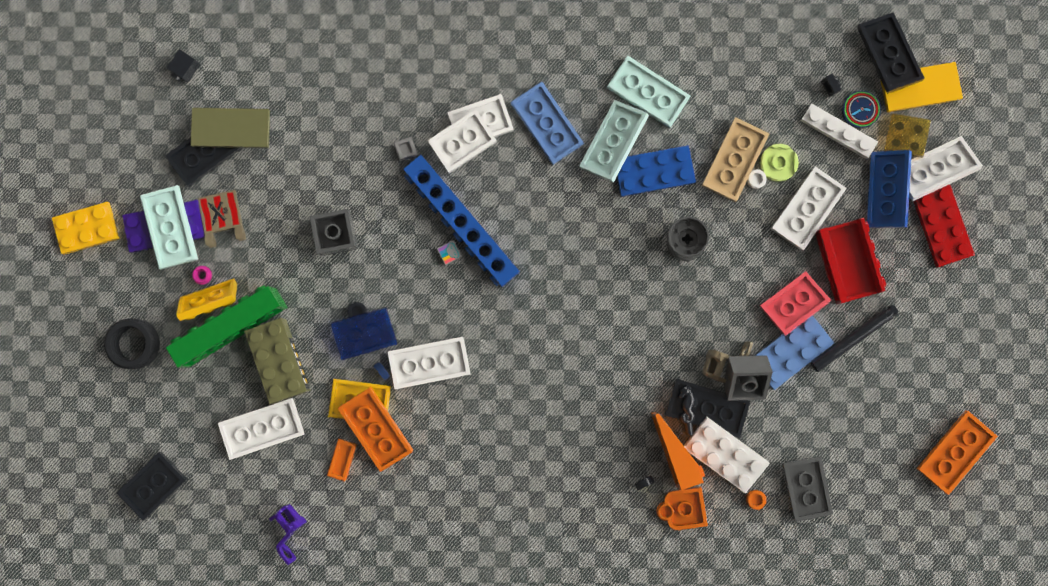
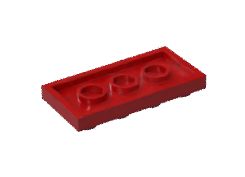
(943, 227)

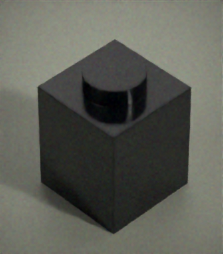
(183, 66)

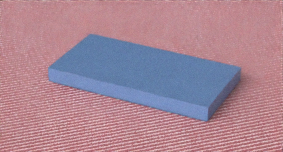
(547, 123)

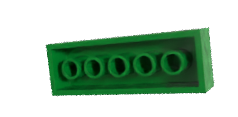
(226, 327)

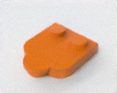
(683, 509)

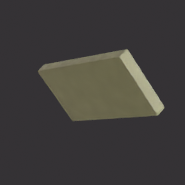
(230, 127)

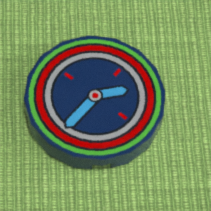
(861, 109)

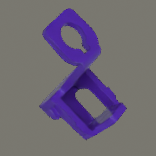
(296, 522)

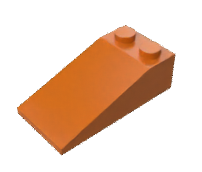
(682, 465)

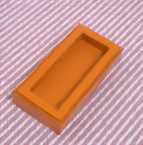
(342, 459)

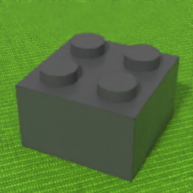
(333, 232)
(747, 377)

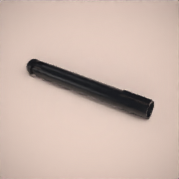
(854, 338)

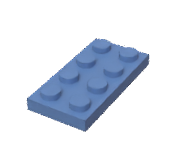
(796, 350)

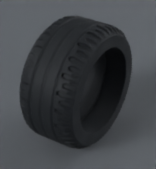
(112, 343)

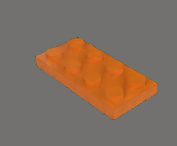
(375, 429)
(957, 452)

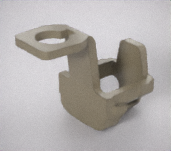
(717, 360)

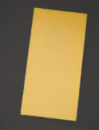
(938, 87)

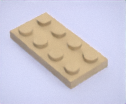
(735, 159)

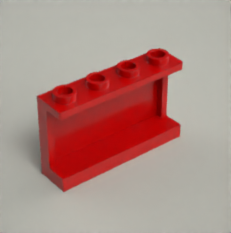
(850, 261)

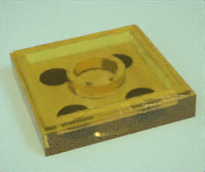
(907, 134)

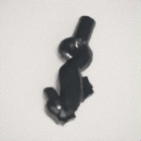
(689, 401)

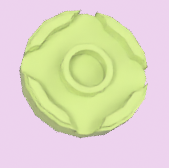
(779, 162)

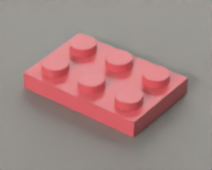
(795, 303)

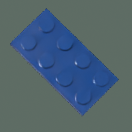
(656, 171)
(889, 189)

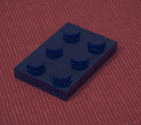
(364, 333)

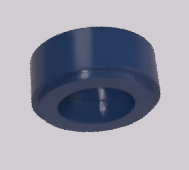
(381, 371)

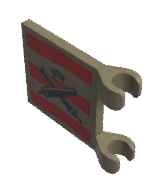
(219, 214)

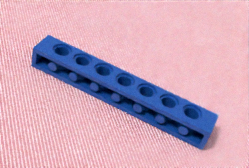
(421, 167)

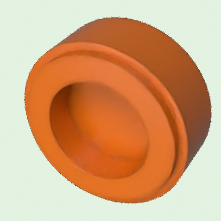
(755, 499)

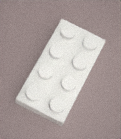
(941, 167)
(808, 208)
(429, 362)
(261, 428)
(726, 455)

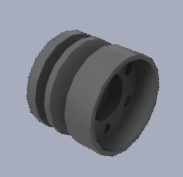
(695, 231)

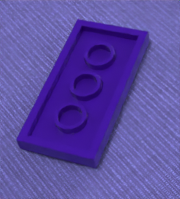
(138, 233)

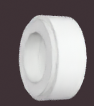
(756, 179)

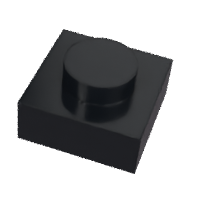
(831, 85)

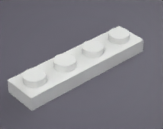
(839, 131)

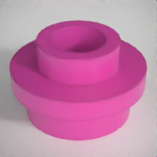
(196, 275)

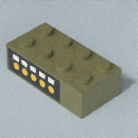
(277, 360)

